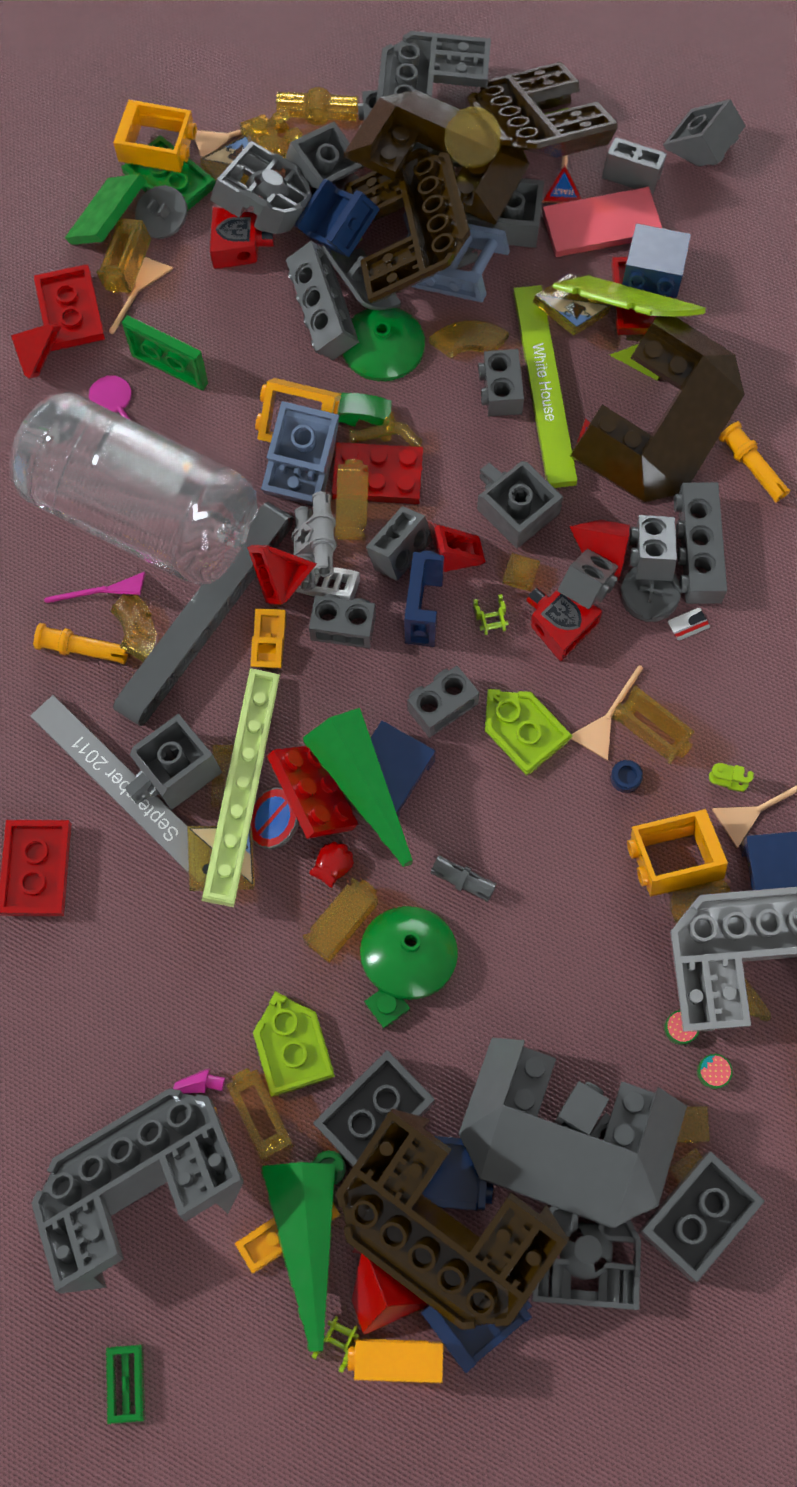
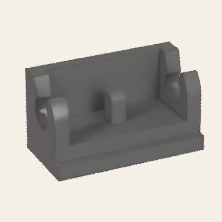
(633, 165)

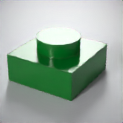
(386, 1008)

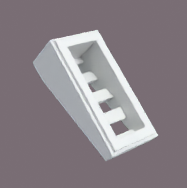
(340, 575)

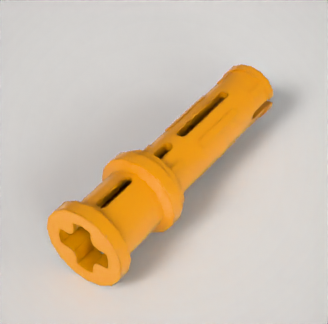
(746, 452)
(67, 642)

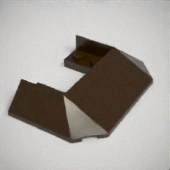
(517, 107)
(414, 117)
(434, 216)
(706, 399)
(430, 1251)

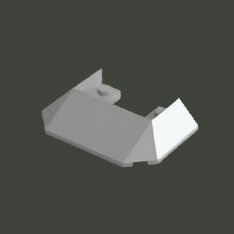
(715, 940)

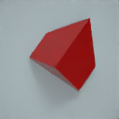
(34, 347)
(604, 538)
(457, 547)
(278, 572)
(380, 1297)

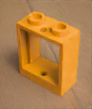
(159, 117)
(329, 399)
(672, 828)
(396, 1360)

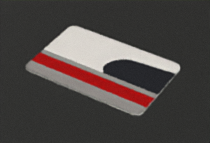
(688, 624)

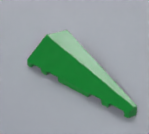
(349, 757)
(303, 1215)

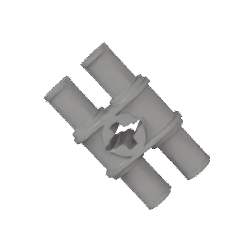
(315, 537)

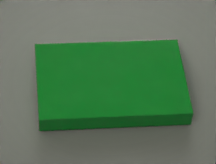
(191, 182)
(105, 209)
(165, 353)

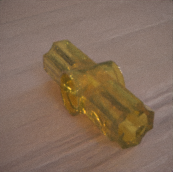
(318, 105)

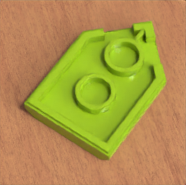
(523, 728)
(291, 1046)

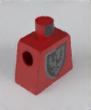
(236, 239)
(561, 621)

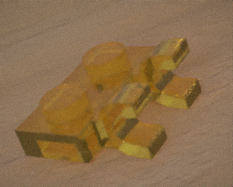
(264, 132)

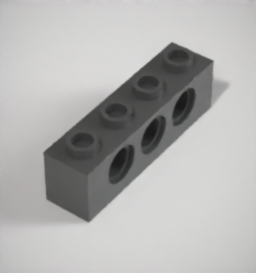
(321, 301)
(704, 501)

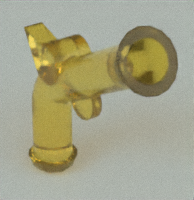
(386, 431)

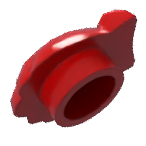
(332, 863)

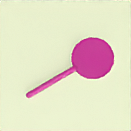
(111, 393)

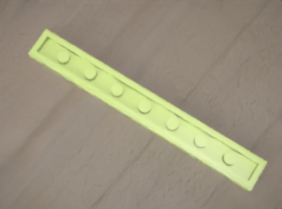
(241, 789)

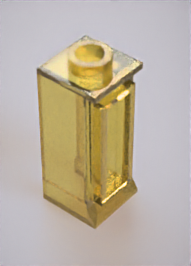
(124, 256)
(352, 500)
(661, 717)
(341, 919)
(275, 1143)

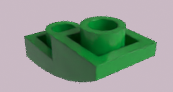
(363, 407)

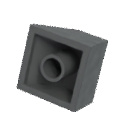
(706, 133)
(321, 155)

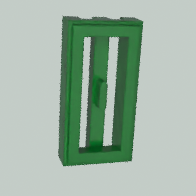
(126, 1416)

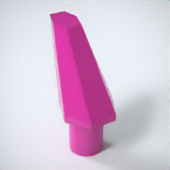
(200, 1082)

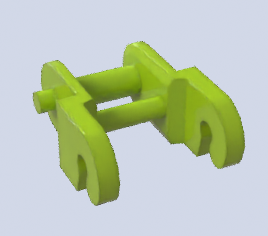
(481, 616)
(730, 777)
(351, 1333)

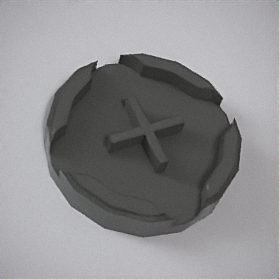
(649, 598)

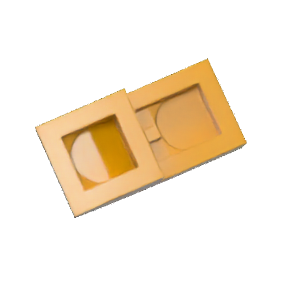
(268, 638)

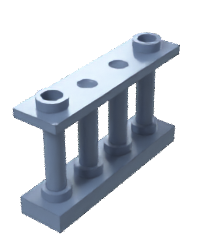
(467, 283)

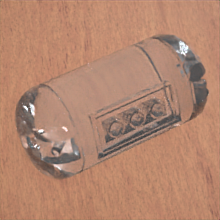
(133, 487)

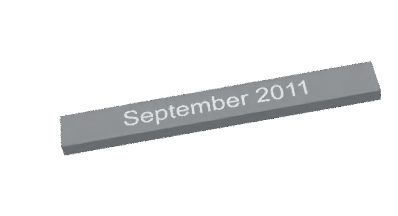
(113, 777)

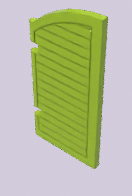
(628, 297)

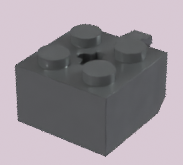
(518, 501)
(171, 764)

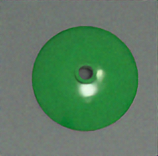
(385, 354)
(407, 970)

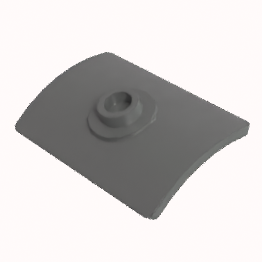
(352, 274)

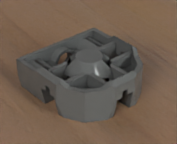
(282, 197)
(578, 1261)

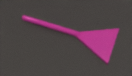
(128, 586)

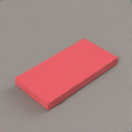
(599, 221)

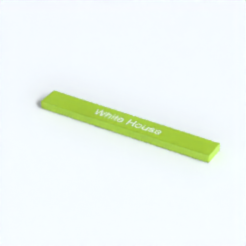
(545, 389)

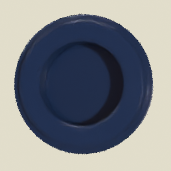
(626, 776)

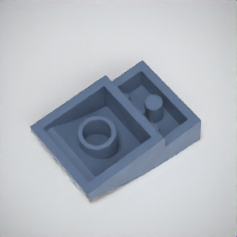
(300, 453)

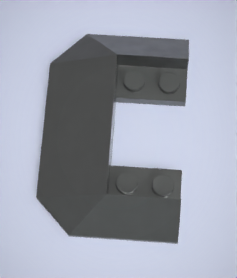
(431, 59)
(160, 1142)
(560, 1166)

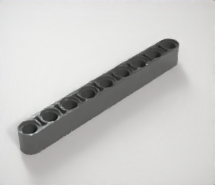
(197, 623)

